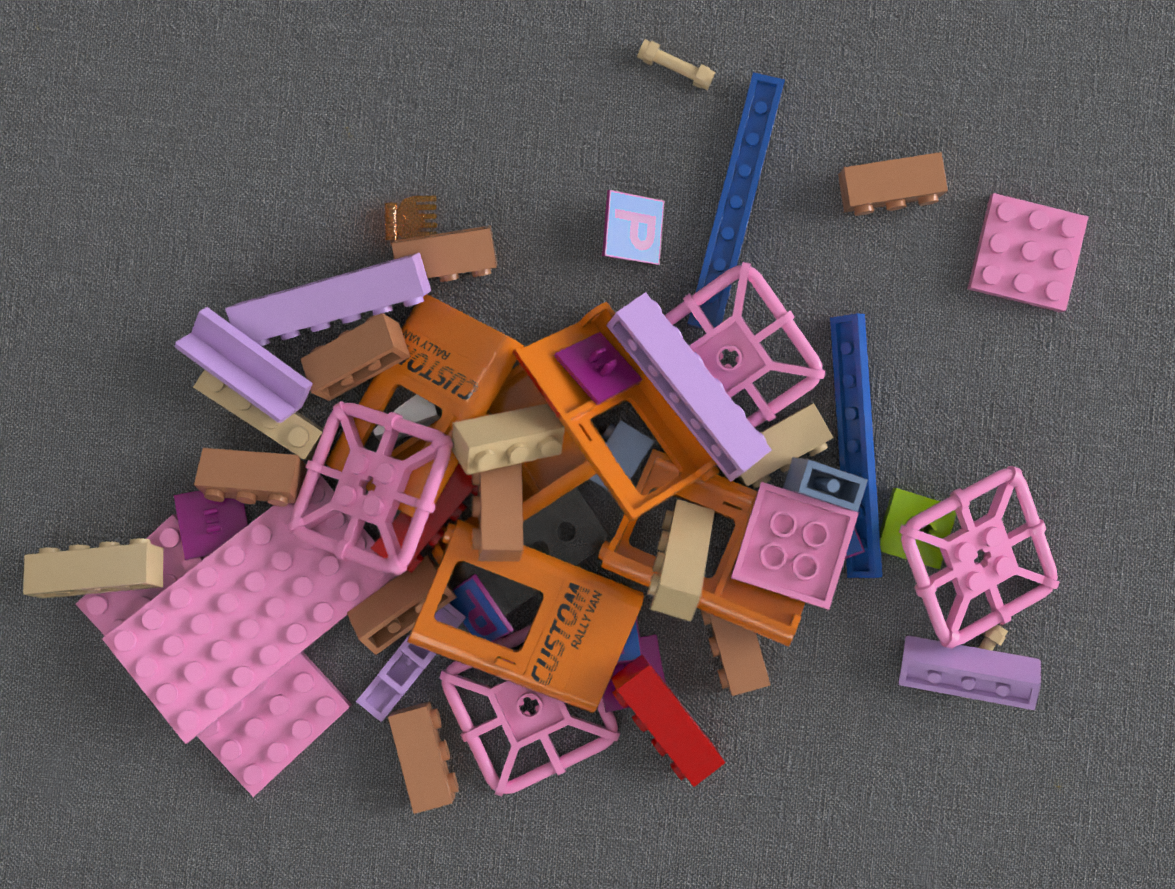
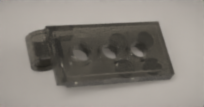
(543, 526)

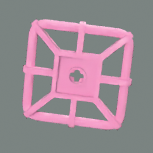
(736, 335)
(377, 505)
(961, 549)
(522, 726)

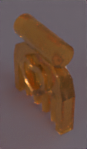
(407, 220)

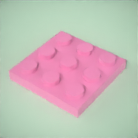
(1028, 252)
(794, 545)

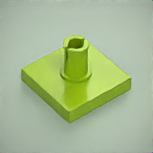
(900, 509)

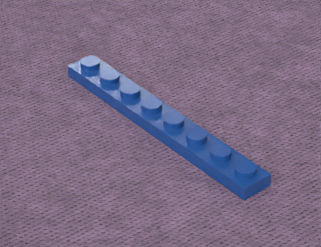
(739, 190)
(856, 434)

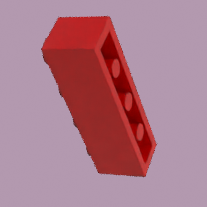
(447, 507)
(667, 721)

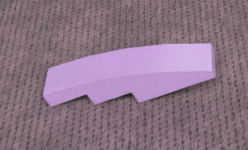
(402, 670)

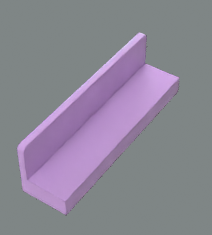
(245, 366)
(971, 672)

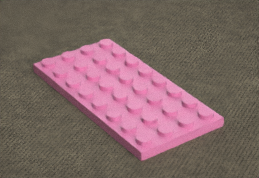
(241, 616)
(271, 722)

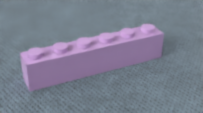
(332, 299)
(688, 386)

